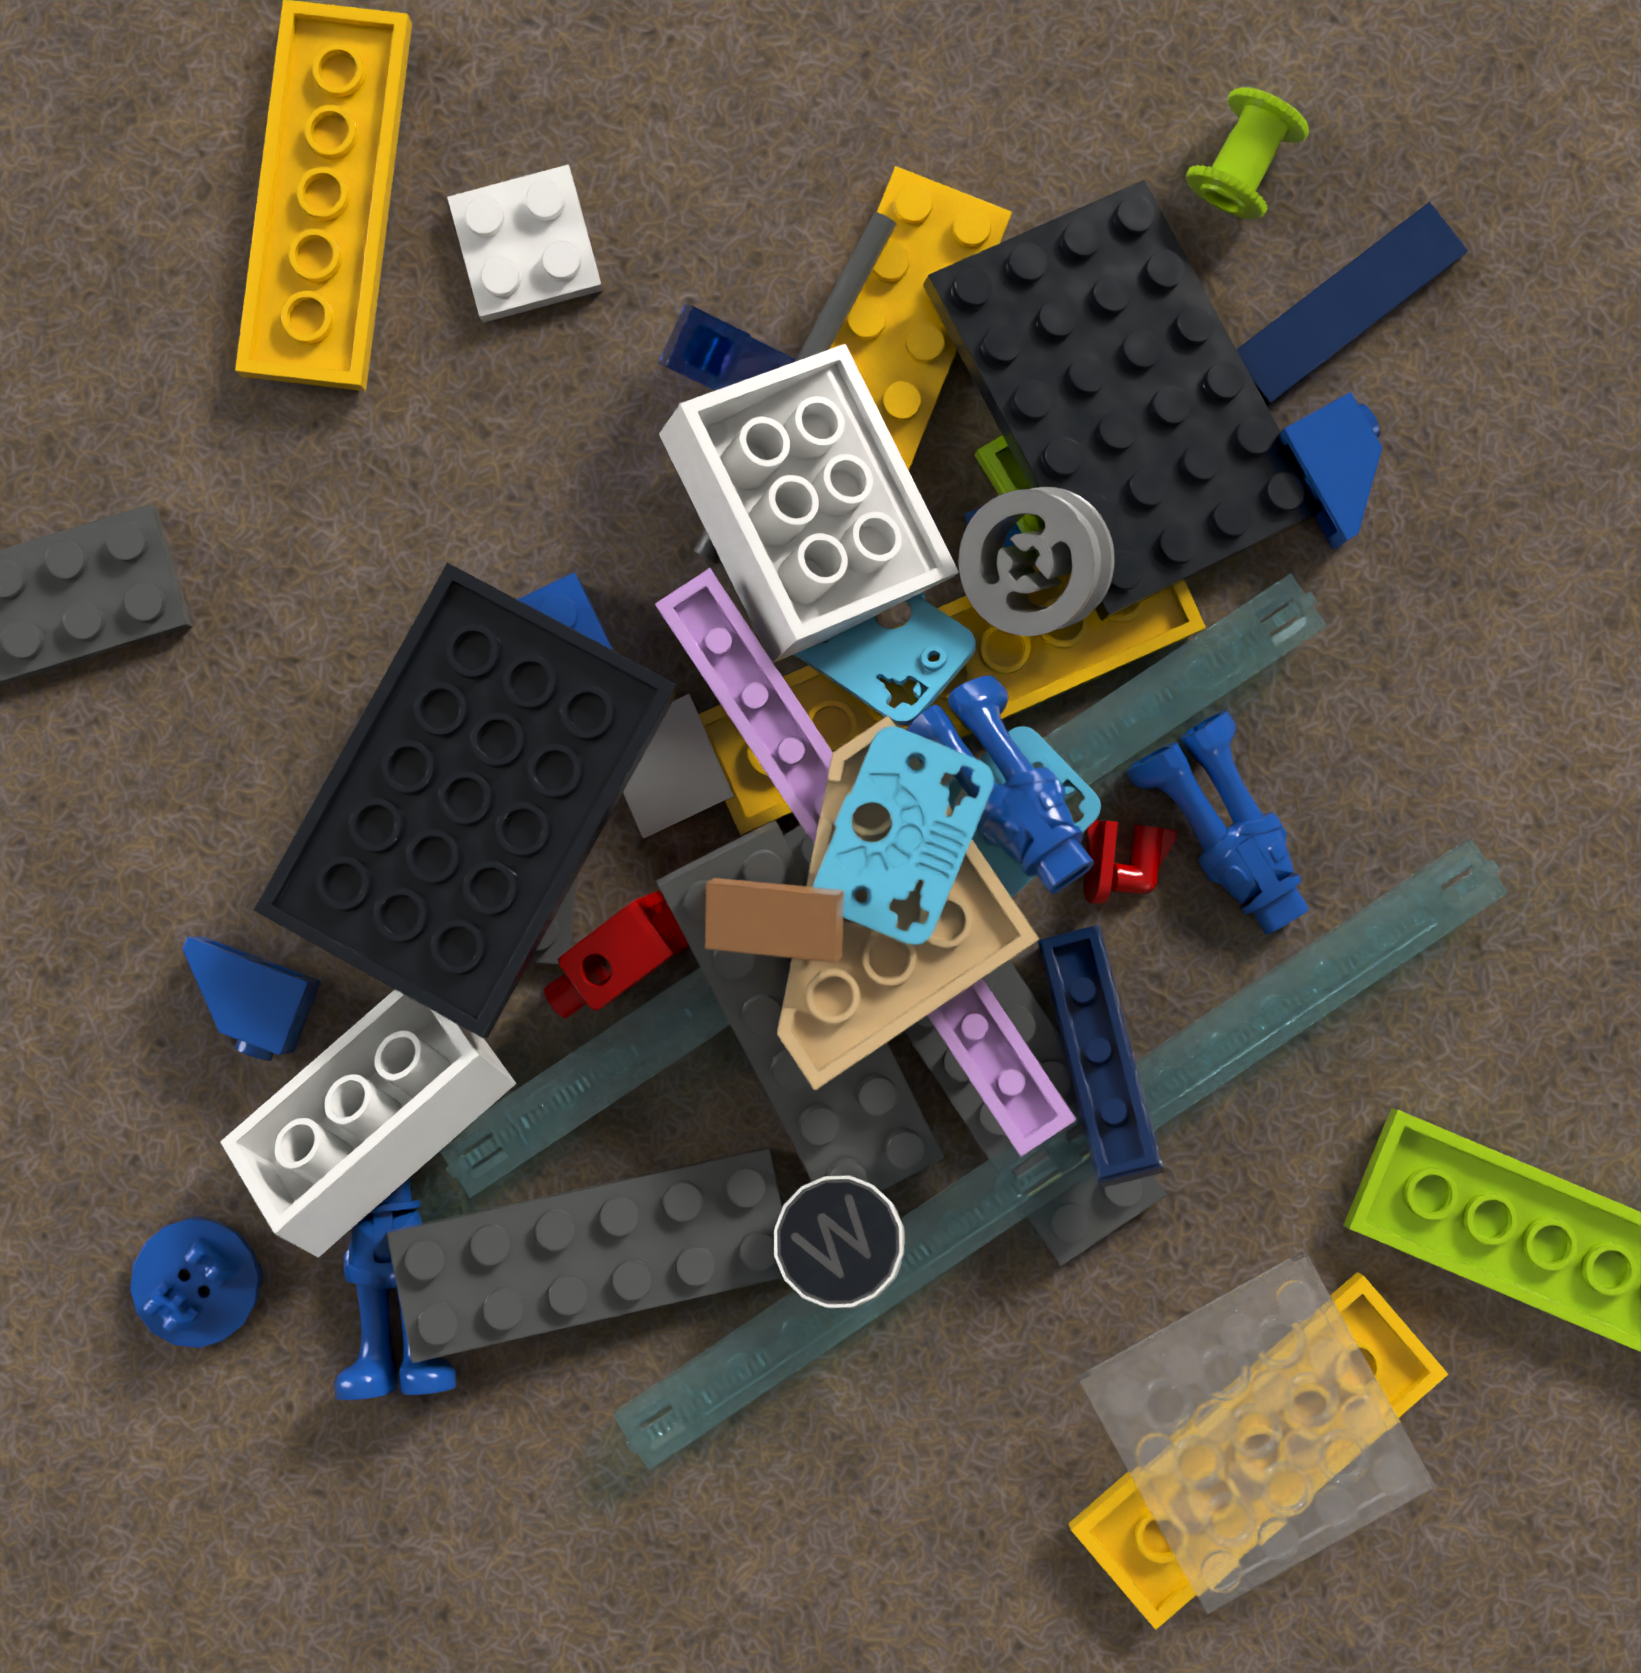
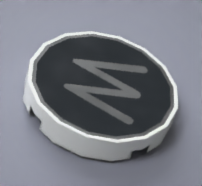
(839, 1242)

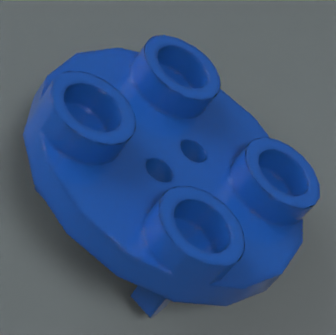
(215, 1258)

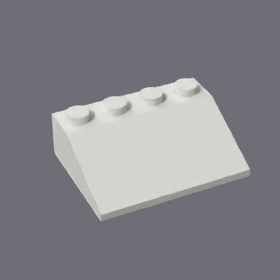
(806, 500)

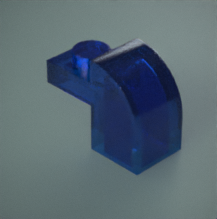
(716, 351)

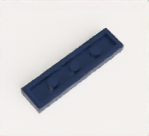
(1350, 302)
(1100, 1057)

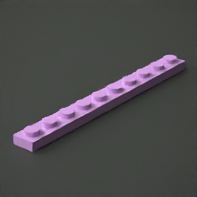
(799, 767)

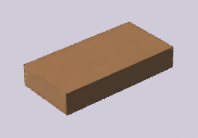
(774, 919)

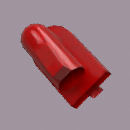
(1140, 877)

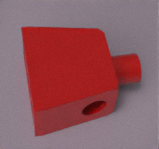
(633, 942)

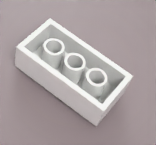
(363, 1120)

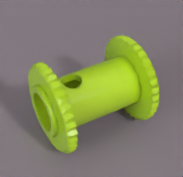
(1247, 152)

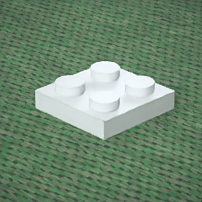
(525, 243)

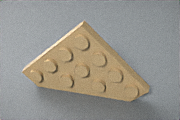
(881, 984)

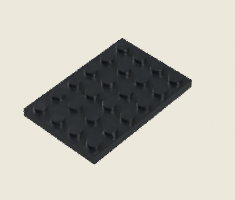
(1124, 390)
(467, 800)

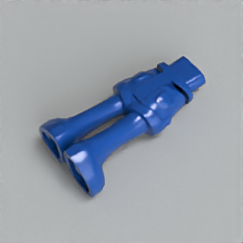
(1029, 809)
(1250, 853)
(371, 1269)

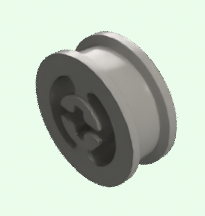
(1001, 578)

